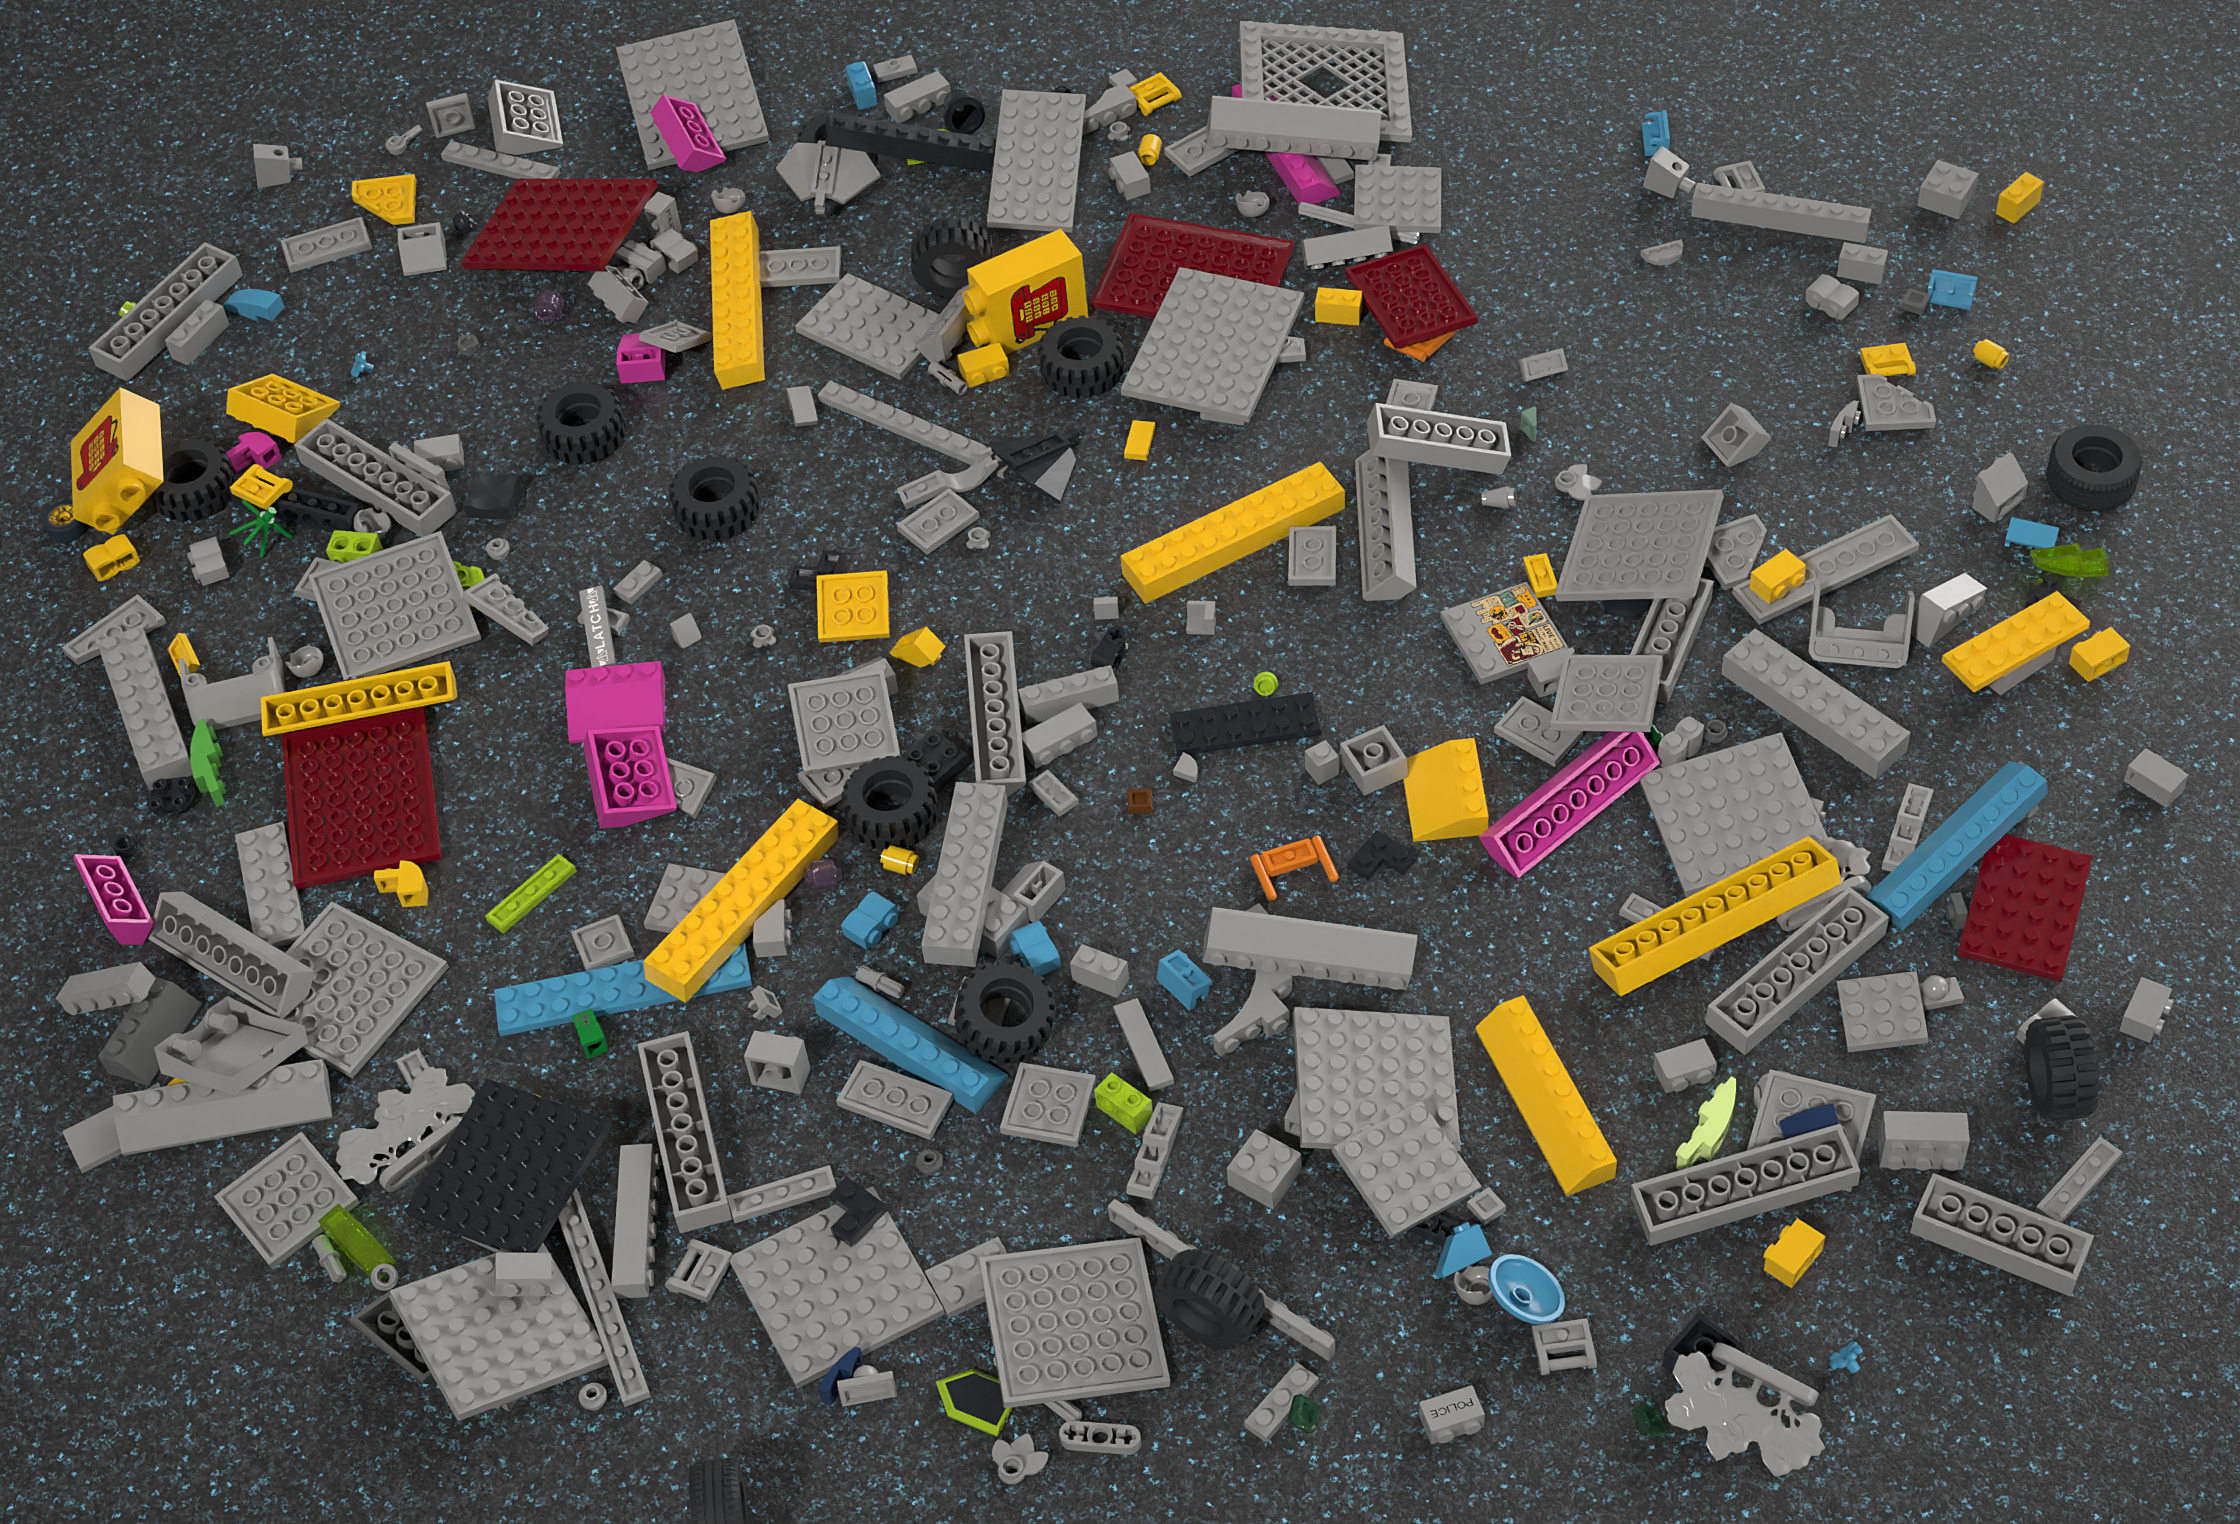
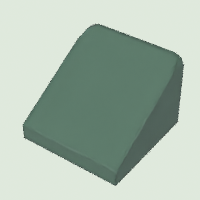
(1529, 423)

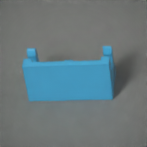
(1655, 133)
(1952, 289)
(2031, 534)
(1183, 979)

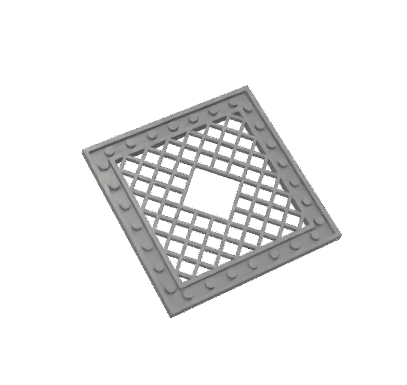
(1251, 34)

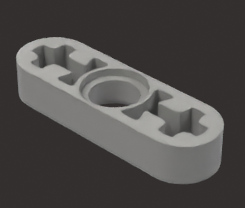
(1092, 1428)

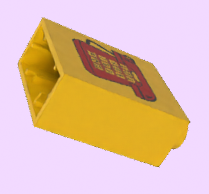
(1025, 292)
(116, 461)

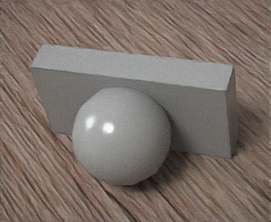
(1940, 992)
(866, 1386)

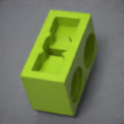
(349, 545)
(1123, 1103)

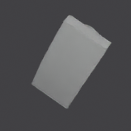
(802, 406)
(1844, 423)

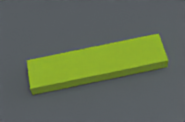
(530, 893)

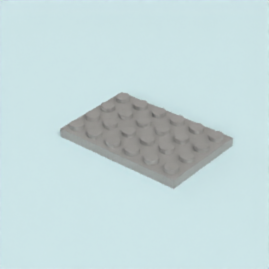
(869, 325)

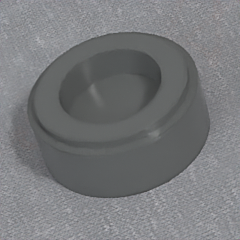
(468, 344)

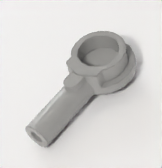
(398, 144)

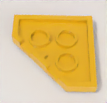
(388, 197)

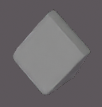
(685, 631)

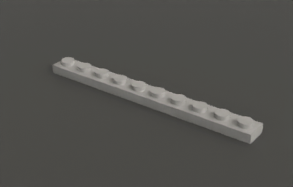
(906, 425)
(602, 1302)
(1275, 1311)

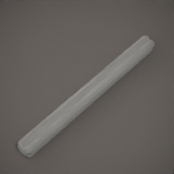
(1348, 220)

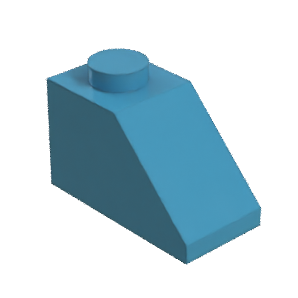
(1462, 1249)

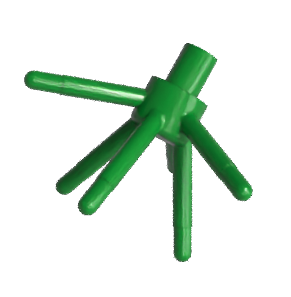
(263, 523)

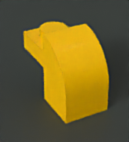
(406, 881)

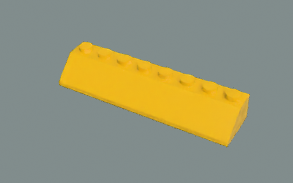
(358, 698)
(1546, 1097)

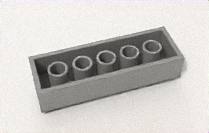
(1438, 438)
(1671, 633)
(2002, 1234)

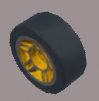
(60, 522)

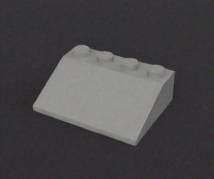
(523, 118)

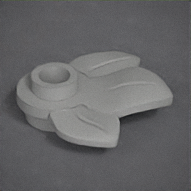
(1577, 482)
(1018, 1456)

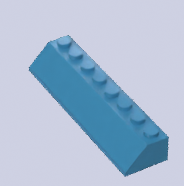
(1958, 843)
(908, 1042)

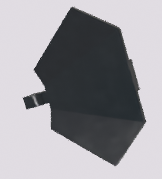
(1040, 460)

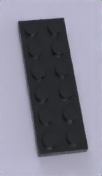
(1245, 724)

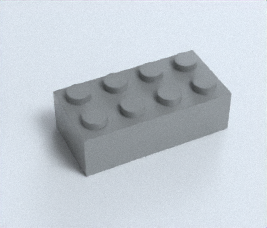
(1001, 918)

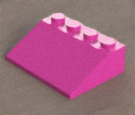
(614, 698)
(628, 775)

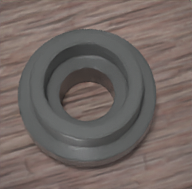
(1715, 731)
(932, 1167)

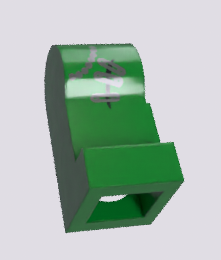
(590, 1033)

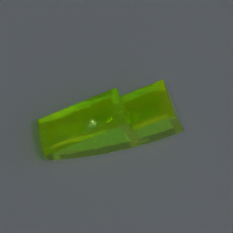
(2071, 560)
(354, 1240)

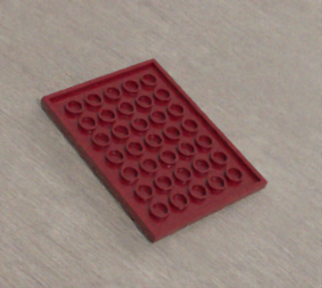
(559, 224)
(1155, 249)
(360, 797)

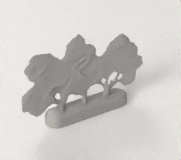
(1847, 856)
(404, 1119)
(1735, 1414)

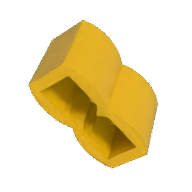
(111, 557)

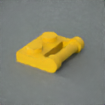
(1153, 88)
(1888, 360)
(257, 491)

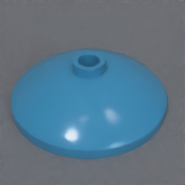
(1526, 1289)

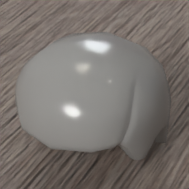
(728, 200)
(1252, 203)
(372, 522)
(305, 662)
(1473, 1285)

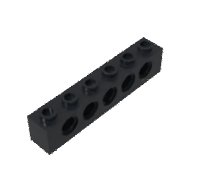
(309, 509)

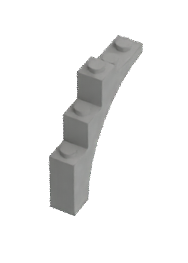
(1260, 1012)

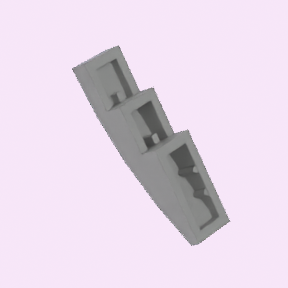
(1908, 825)
(1155, 1150)

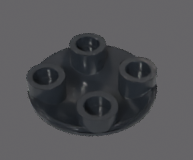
(1626, 607)
(171, 796)

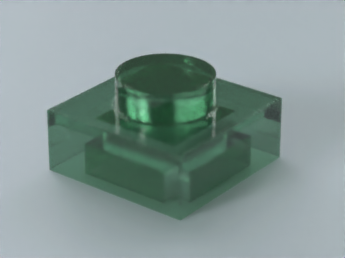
(1304, 1413)
(1648, 1421)

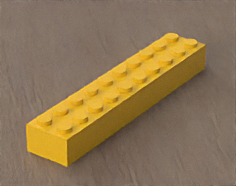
(736, 301)
(1232, 532)
(739, 899)
(1715, 915)

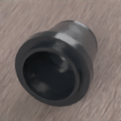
(966, 118)

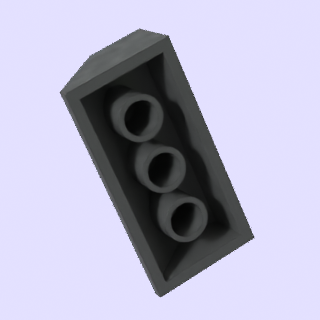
(145, 1025)
(386, 1329)

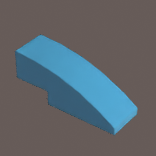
(255, 304)

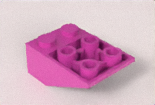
(639, 360)

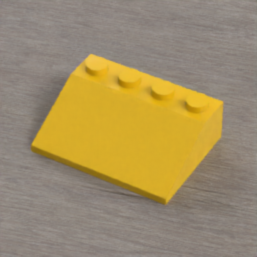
(279, 406)
(1446, 792)

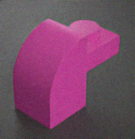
(256, 448)

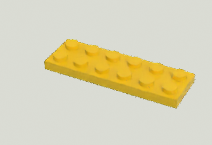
(2015, 641)

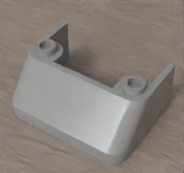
(1858, 646)
(235, 699)

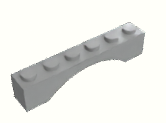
(1111, 107)

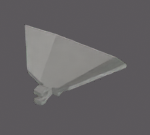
(826, 173)

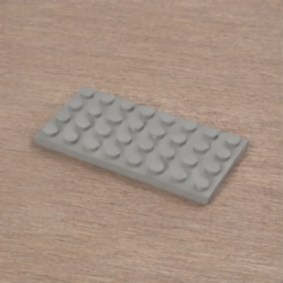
(1036, 161)

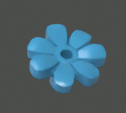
(361, 365)
(1846, 1357)

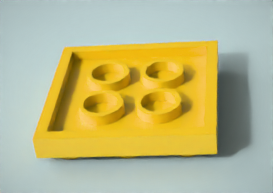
(853, 606)

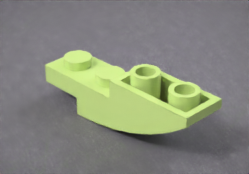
(1712, 1127)

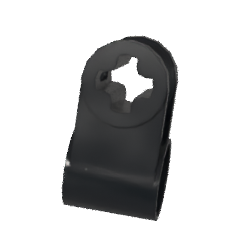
(1111, 649)

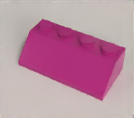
(686, 134)
(115, 897)

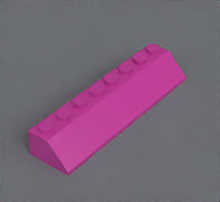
(1300, 172)
(1569, 800)

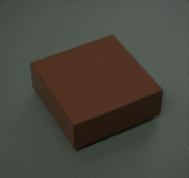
(1140, 801)

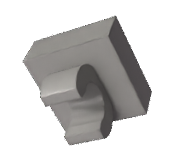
(765, 1003)

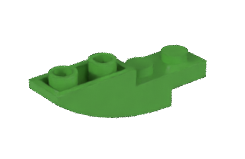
(206, 761)

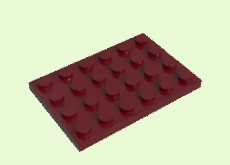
(1411, 296)
(2025, 907)

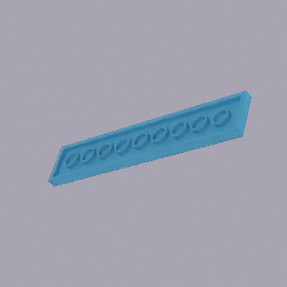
(602, 989)

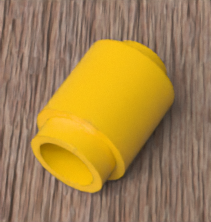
(1149, 149)
(1991, 354)
(899, 860)

